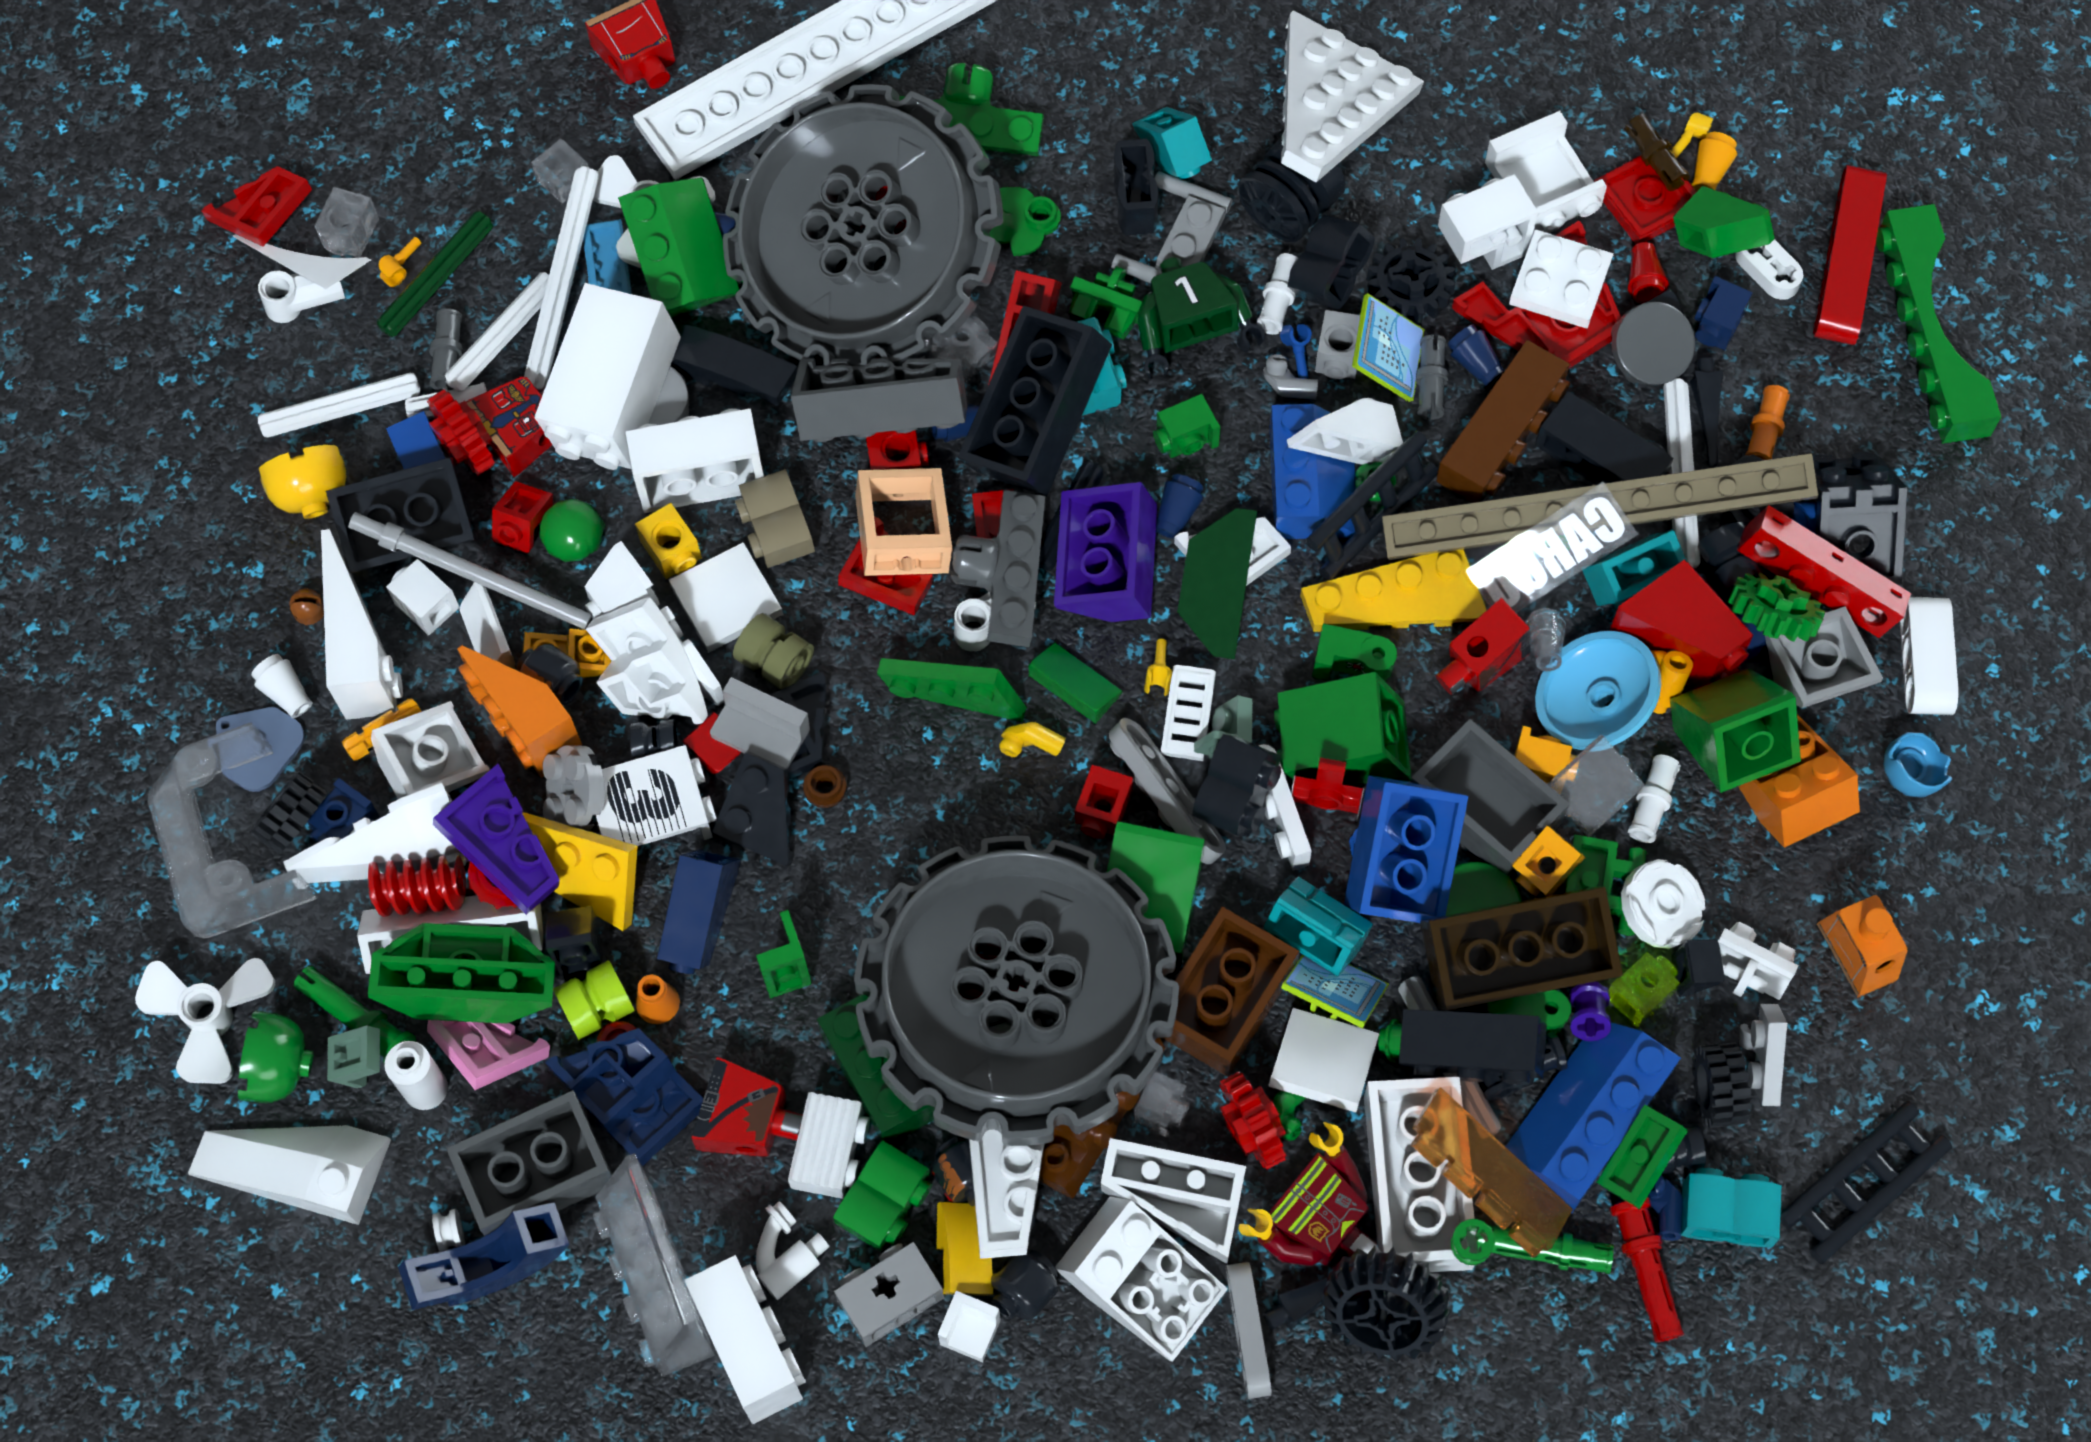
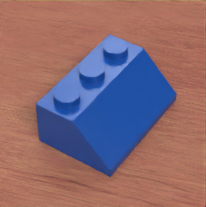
(1305, 483)
(1405, 850)

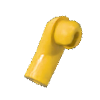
(1030, 734)

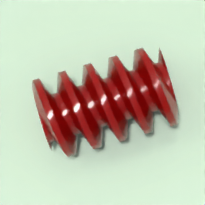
(417, 887)

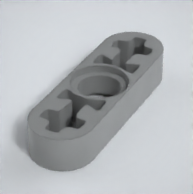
(1248, 1330)

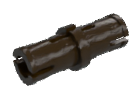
(1656, 152)

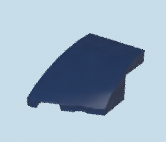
(630, 1091)

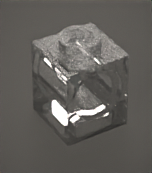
(341, 209)

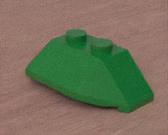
(462, 974)

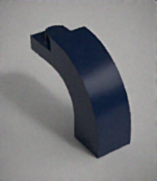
(502, 1258)

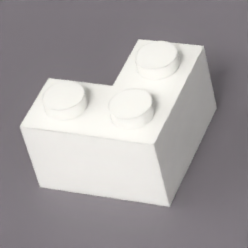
(1490, 222)

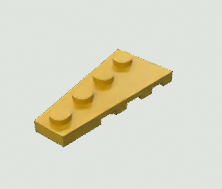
(1398, 594)
(590, 868)

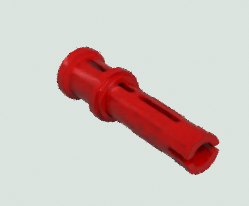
(1643, 1248)

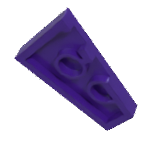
(496, 838)

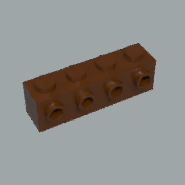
(1503, 423)

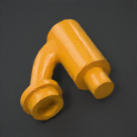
(1674, 670)

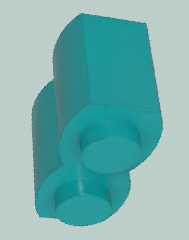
(1731, 1209)

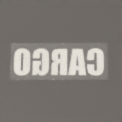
(1553, 550)

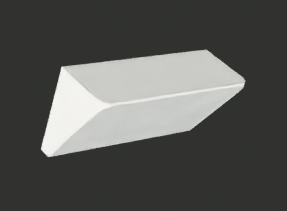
(484, 626)

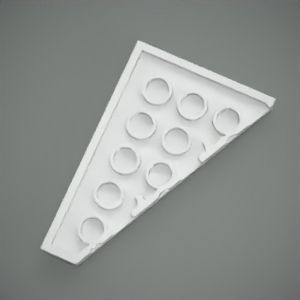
(1335, 96)

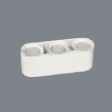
(1929, 657)

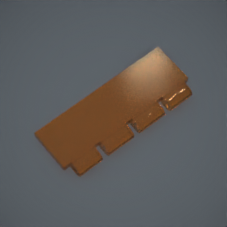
(1485, 1164)

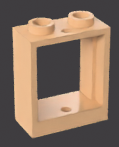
(885, 553)

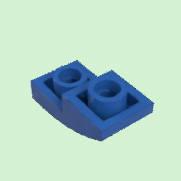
(415, 441)

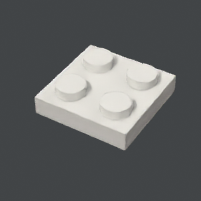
(1561, 279)

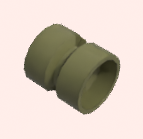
(768, 648)

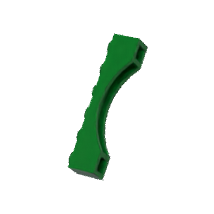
(1958, 395)

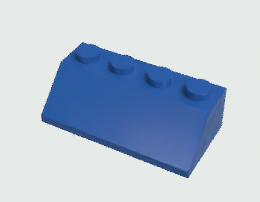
(1591, 1109)

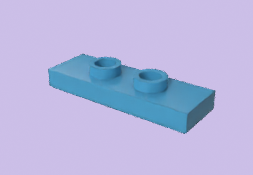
(602, 261)

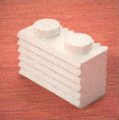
(827, 1145)

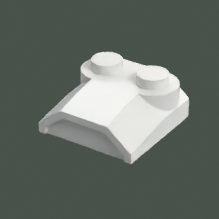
(427, 752)

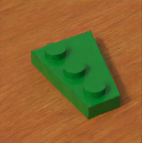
(953, 685)

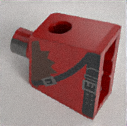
(1486, 649)
(742, 1113)

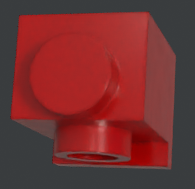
(1103, 789)

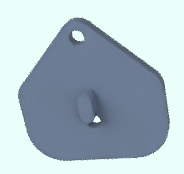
(281, 732)

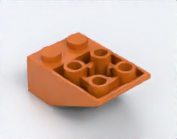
(519, 708)
(1806, 794)

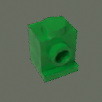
(1186, 427)

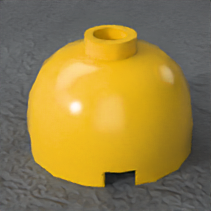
(302, 481)

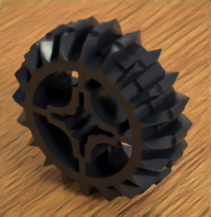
(1386, 1303)

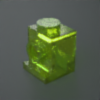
(1634, 998)

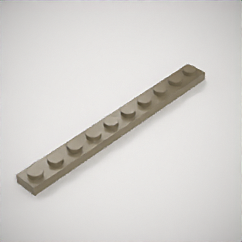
(1640, 499)

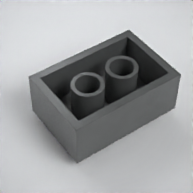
(530, 1162)

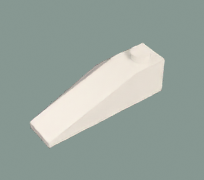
(395, 837)
(304, 1167)

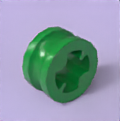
(1485, 1248)

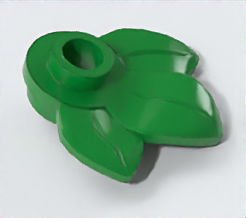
(1019, 220)

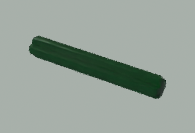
(434, 274)

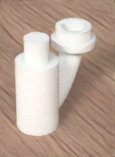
(795, 1263)

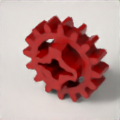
(460, 432)
(1252, 1120)

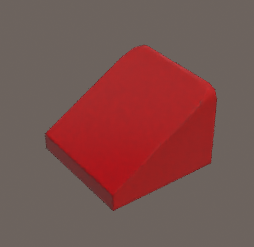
(711, 753)

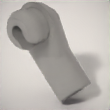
(1285, 383)

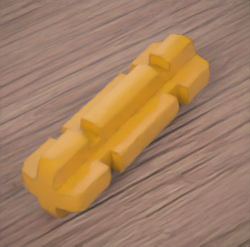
(358, 744)

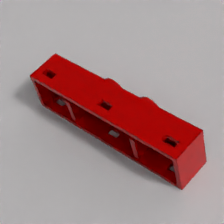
(1808, 562)

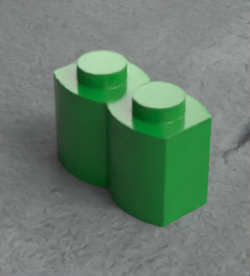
(883, 1196)

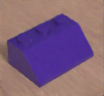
(1106, 552)

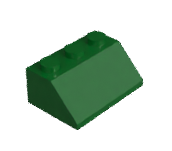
(678, 244)

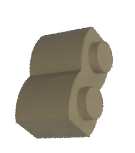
(775, 518)

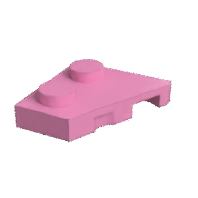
(486, 1050)

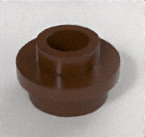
(821, 775)

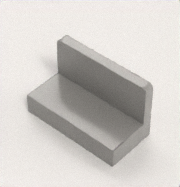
(760, 724)

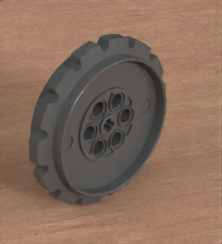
(928, 267)
(1032, 1073)

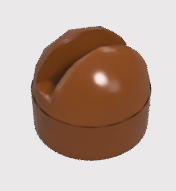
(306, 612)

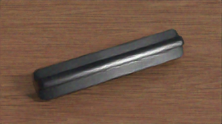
(1087, 477)

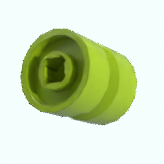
(593, 999)

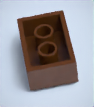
(1229, 990)

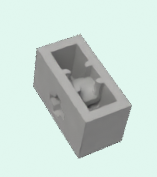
(873, 1312)

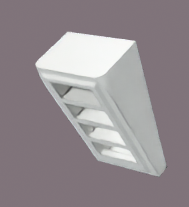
(1189, 678)

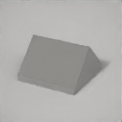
(1825, 664)

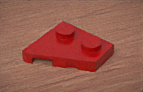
(260, 205)
(897, 591)

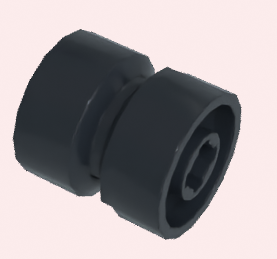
(1721, 555)

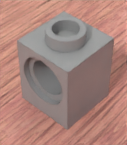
(1341, 330)

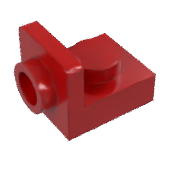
(518, 515)

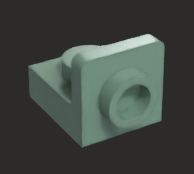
(1231, 719)
(354, 1056)

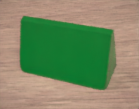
(1074, 682)

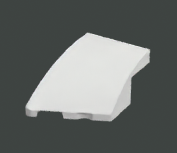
(647, 665)

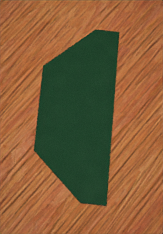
(1217, 581)

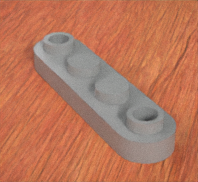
(1163, 785)

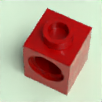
(890, 443)

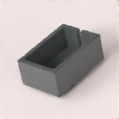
(1505, 798)

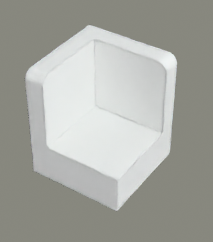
(969, 1326)

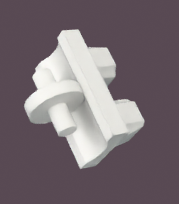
(1753, 965)

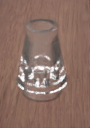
(1546, 638)

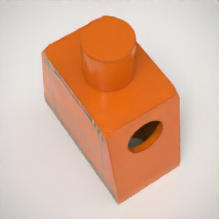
(1862, 941)

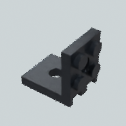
(1858, 499)

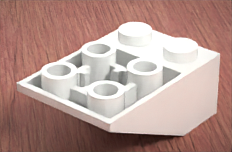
(1141, 1277)

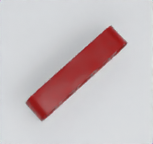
(1850, 255)

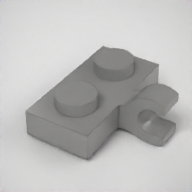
(1768, 1041)

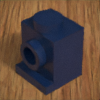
(1721, 313)
(340, 799)

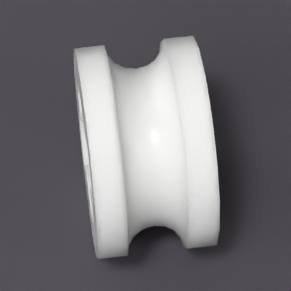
(448, 1230)

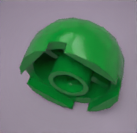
(273, 1058)

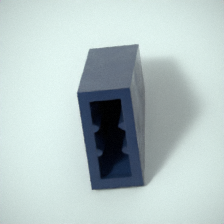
(697, 909)

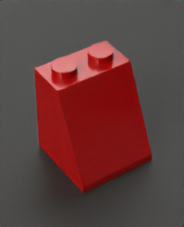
(1690, 618)

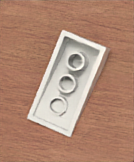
(356, 663)

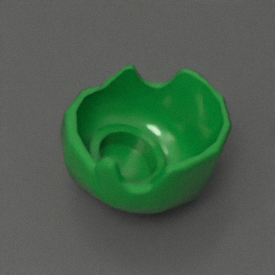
(571, 530)

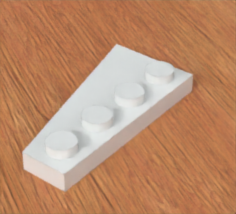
(1004, 1193)

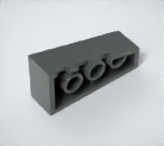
(877, 397)

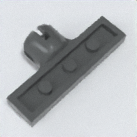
(1006, 567)

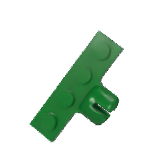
(993, 127)

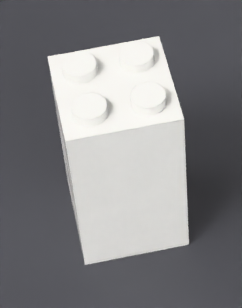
(607, 375)

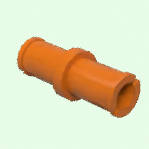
(1768, 423)

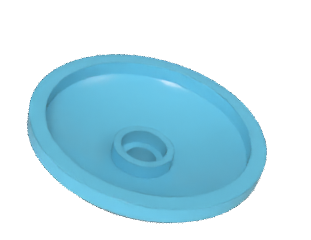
(1591, 673)

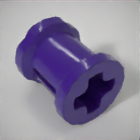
(1590, 1015)

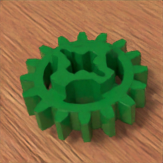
(1776, 607)

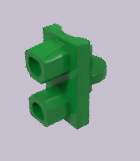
(1090, 297)

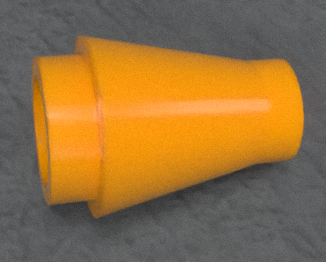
(1713, 159)

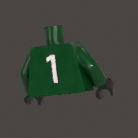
(1192, 307)

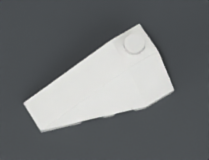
(623, 582)

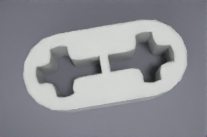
(1766, 267)

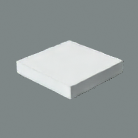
(724, 596)
(1324, 1060)

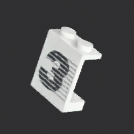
(655, 798)

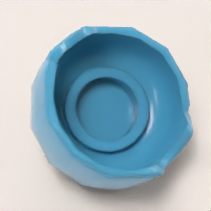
(1916, 765)

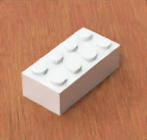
(1411, 1198)

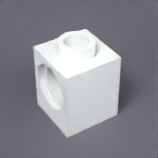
(422, 596)

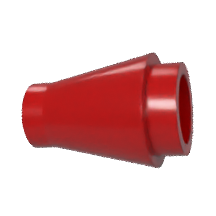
(1646, 274)

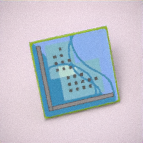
(1388, 347)
(1348, 996)

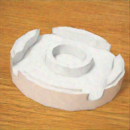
(1663, 904)

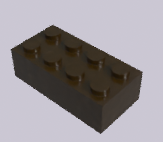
(1521, 948)

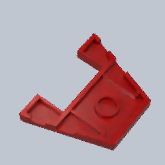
(1553, 335)

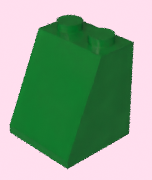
(1344, 721)
(1738, 728)
(1166, 870)

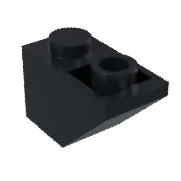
(574, 941)

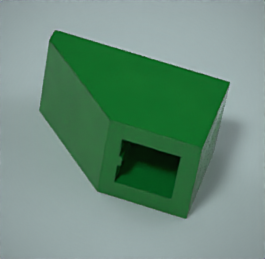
(1722, 224)

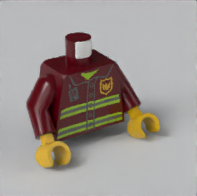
(1318, 1209)

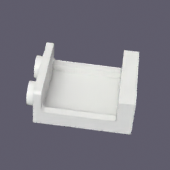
(1546, 171)

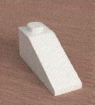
(1355, 433)

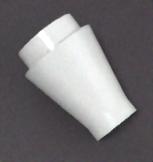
(281, 684)

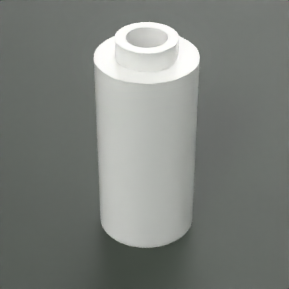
(416, 1075)

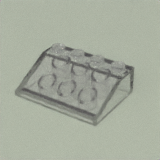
(651, 1270)

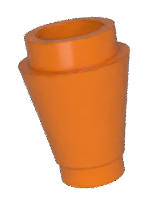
(658, 1007)

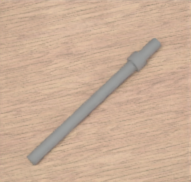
(393, 538)

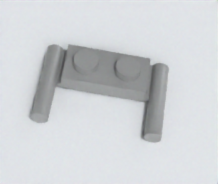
(1191, 232)

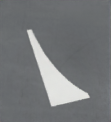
(317, 269)

